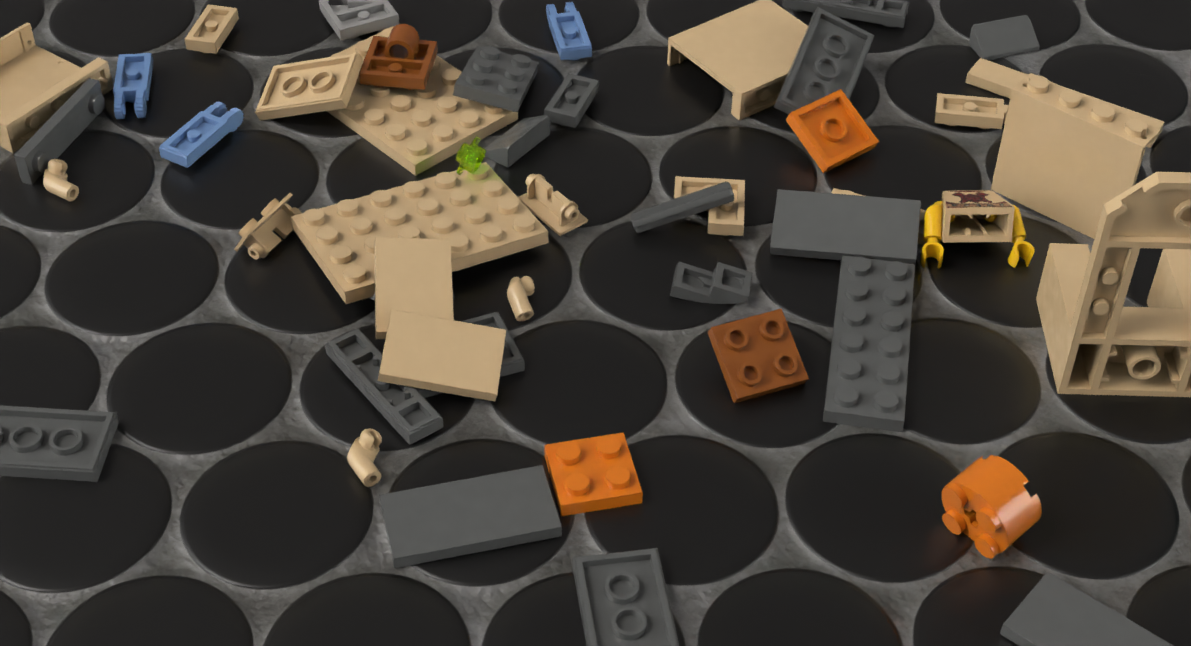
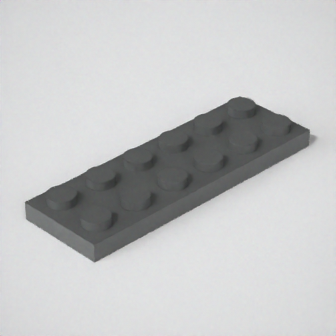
(870, 344)

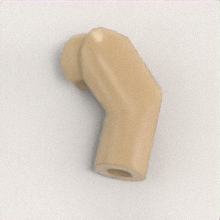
(56, 180)
(517, 296)
(363, 455)

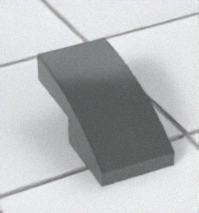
(722, 286)

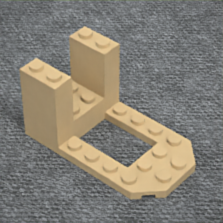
(1081, 297)

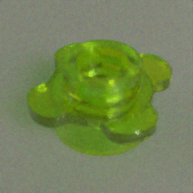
(470, 156)

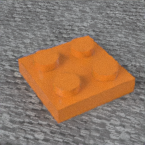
(832, 130)
(592, 474)

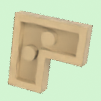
(724, 219)

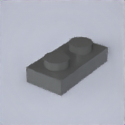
(571, 100)

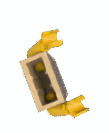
(974, 218)

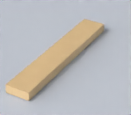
(1002, 79)

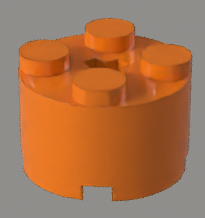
(990, 505)

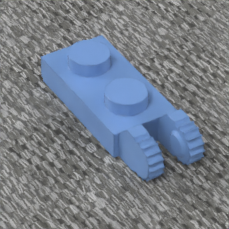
(569, 32)
(132, 83)
(200, 134)

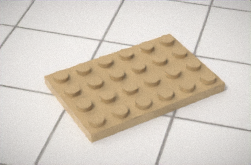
(418, 125)
(469, 209)

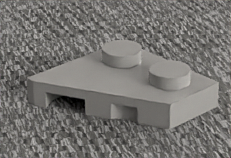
(359, 17)

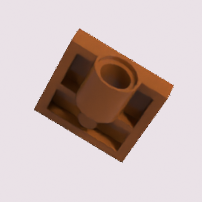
(399, 60)
(757, 355)

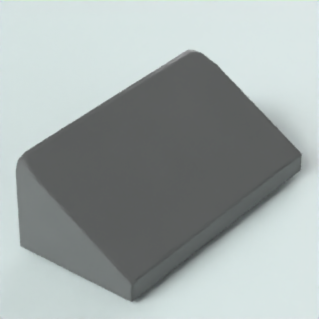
(1003, 38)
(519, 140)

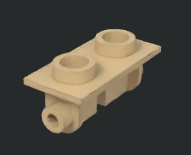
(551, 206)
(260, 236)

